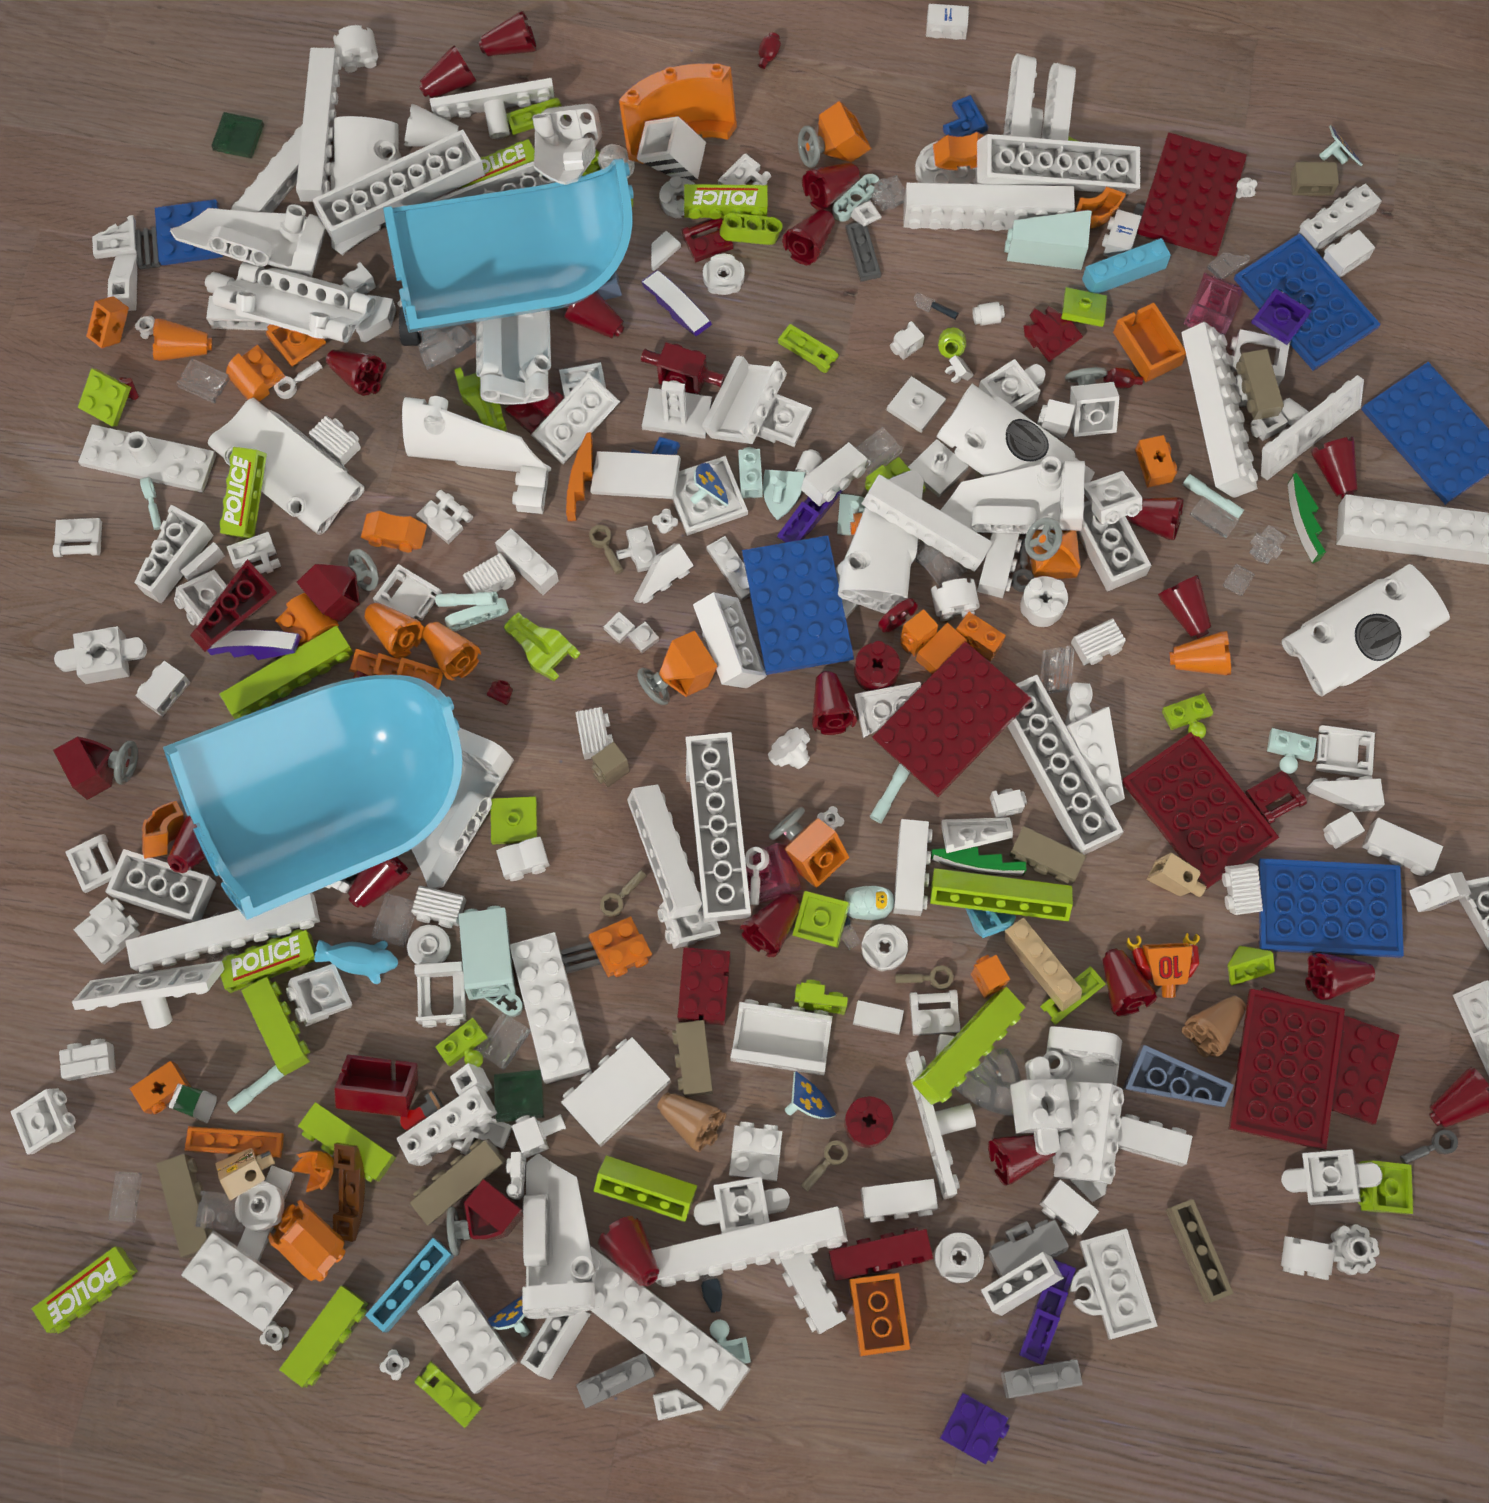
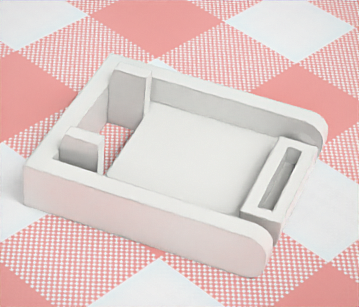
(413, 595)
(1340, 751)

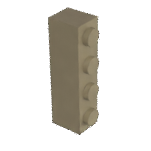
(457, 1181)
(182, 1199)
(1199, 1251)

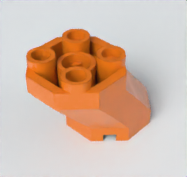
(307, 1241)

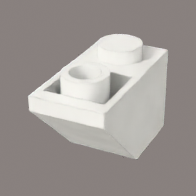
(379, 321)

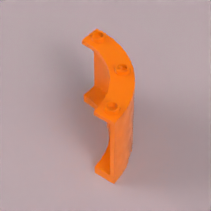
(693, 92)

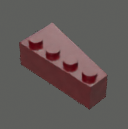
(235, 604)
(881, 1254)

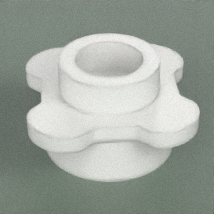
(1246, 188)
(146, 321)
(668, 526)
(831, 813)
(276, 1343)
(387, 1367)

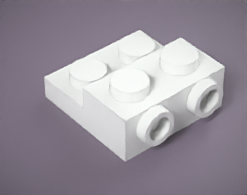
(784, 421)
(1113, 498)
(199, 595)
(107, 929)
(687, 929)
(318, 994)
(43, 1120)
(755, 1151)

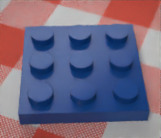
(168, 217)

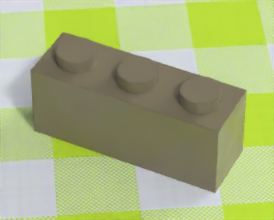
(1259, 384)
(1047, 856)
(692, 1059)

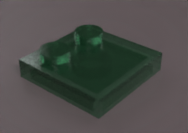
(237, 135)
(518, 1095)

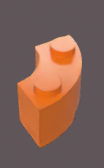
(956, 151)
(1102, 206)
(393, 531)
(161, 829)

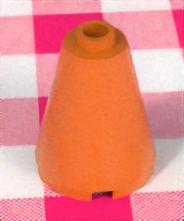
(178, 341)
(394, 629)
(451, 651)
(1204, 655)

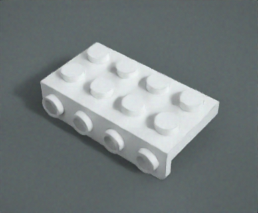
(1091, 1144)

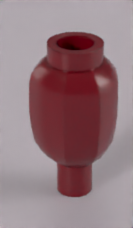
(768, 49)
(1122, 378)

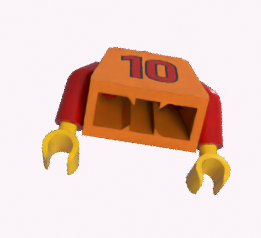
(1166, 963)

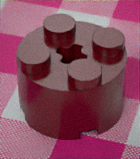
(877, 655)
(857, 1129)

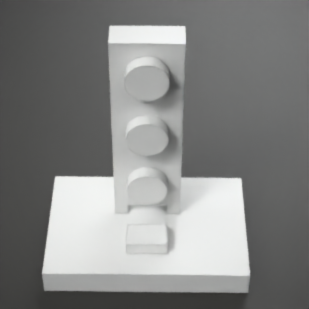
(675, 411)

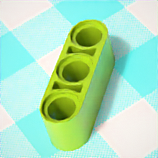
(750, 229)

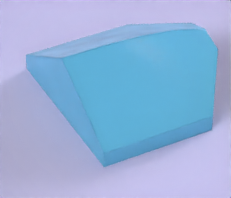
(989, 923)

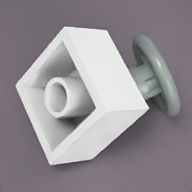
(1094, 403)

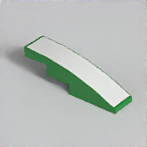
(1303, 512)
(971, 861)

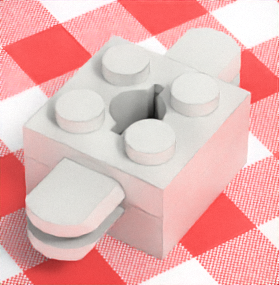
(1015, 385)
(102, 664)
(1030, 1106)
(1331, 1177)
(741, 1205)

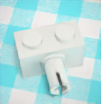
(532, 1133)

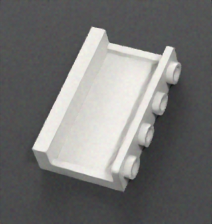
(743, 401)
(781, 1037)
(615, 1091)

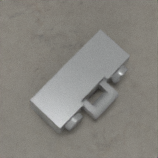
(1010, 1255)
(1041, 1378)
(615, 1380)

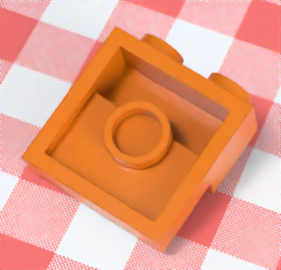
(293, 344)
(620, 947)

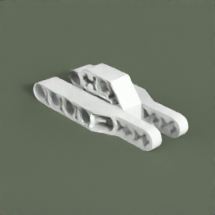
(1026, 120)

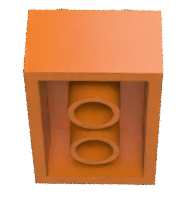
(879, 1314)

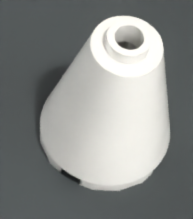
(426, 128)

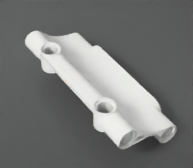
(293, 306)
(294, 468)

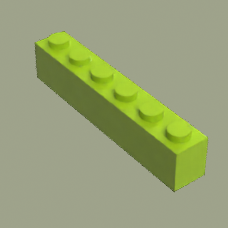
(287, 673)
(1001, 894)
(968, 1046)

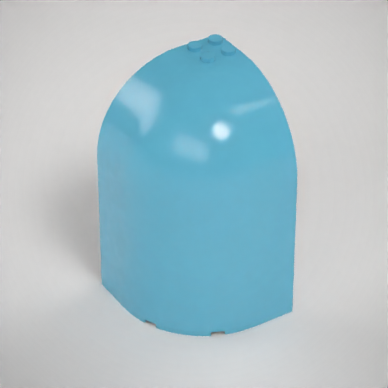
(510, 249)
(319, 785)

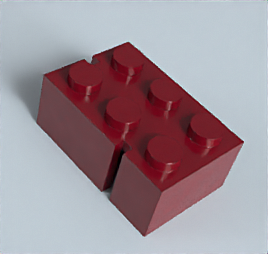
(704, 985)
(369, 1086)

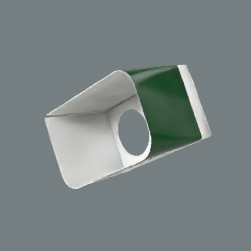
(193, 1102)

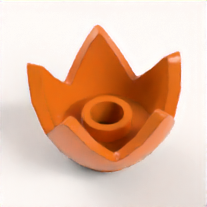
(319, 1166)

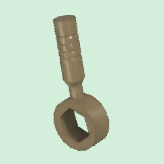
(604, 544)
(626, 890)
(919, 978)
(821, 1169)

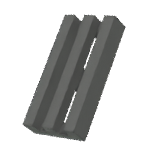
(146, 233)
(569, 969)

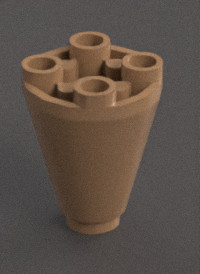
(1215, 1026)
(692, 1119)

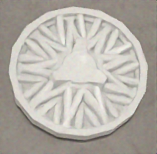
(613, 152)
(428, 945)

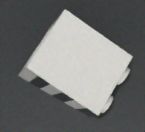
(672, 148)

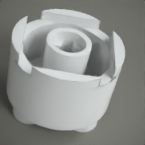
(356, 48)
(1047, 590)
(955, 598)
(1308, 1256)

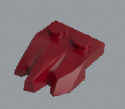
(1051, 333)

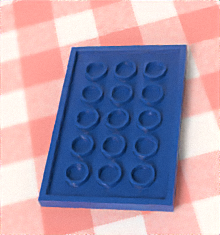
(1336, 315)
(1433, 431)
(797, 605)
(1330, 908)

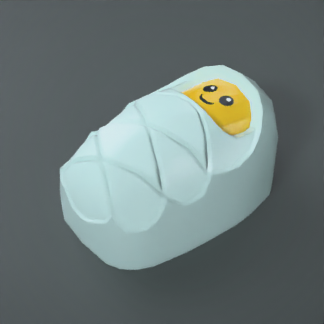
(869, 902)

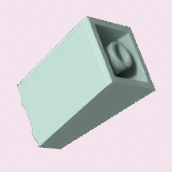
(1050, 240)
(486, 952)

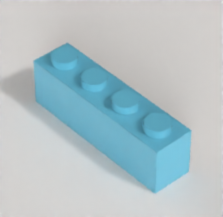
(1126, 267)
(409, 1285)

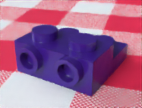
(1281, 316)
(975, 1429)

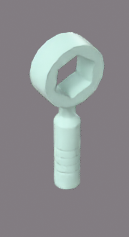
(149, 493)

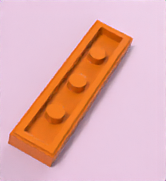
(233, 1141)

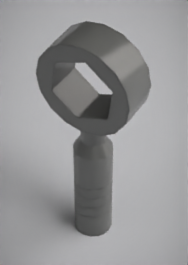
(1023, 571)
(1425, 1150)

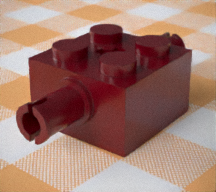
(683, 366)

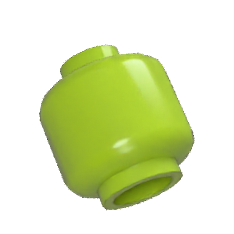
(952, 342)

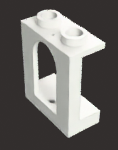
(1252, 337)
(424, 973)

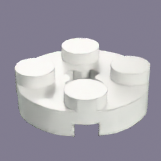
(668, 196)
(728, 284)
(887, 934)
(270, 1214)
(948, 1267)

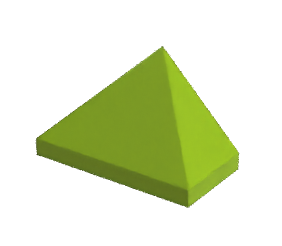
(1249, 964)

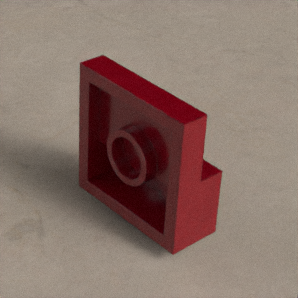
(534, 413)

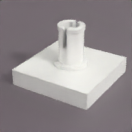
(939, 468)

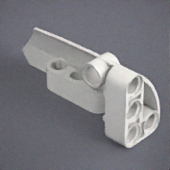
(563, 146)
(359, 149)
(258, 238)
(443, 435)
(1021, 497)
(880, 557)
(482, 772)
(1084, 1058)
(555, 1244)

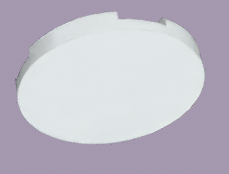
(928, 173)

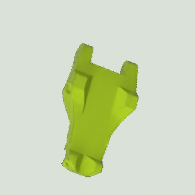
(488, 412)
(541, 645)

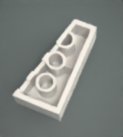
(811, 1292)

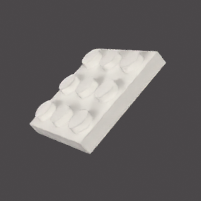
(708, 511)

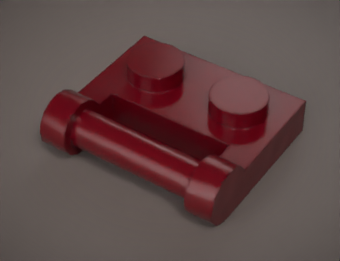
(706, 245)
(1273, 790)

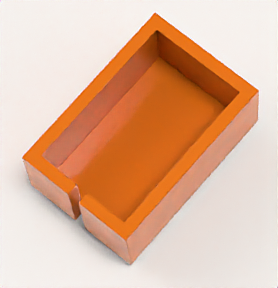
(1149, 342)

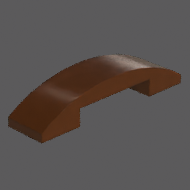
(351, 1191)

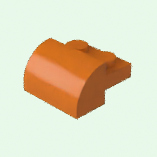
(254, 373)
(304, 619)

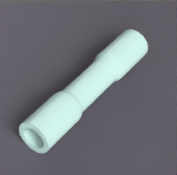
(1201, 489)
(454, 599)
(884, 803)
(248, 1094)

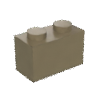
(1314, 178)
(609, 765)

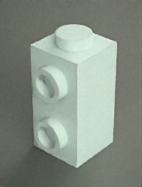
(750, 472)

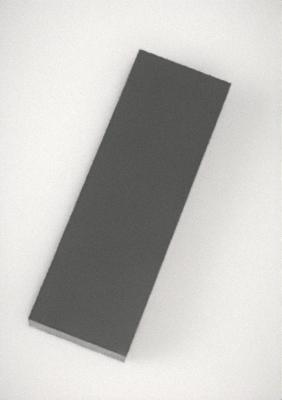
(863, 251)

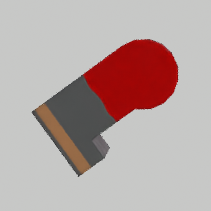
(419, 1114)

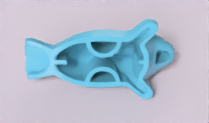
(358, 958)

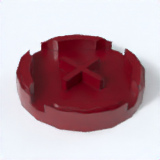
(896, 616)

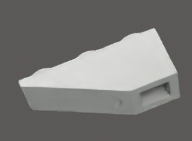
(123, 280)
(664, 569)
(1355, 795)

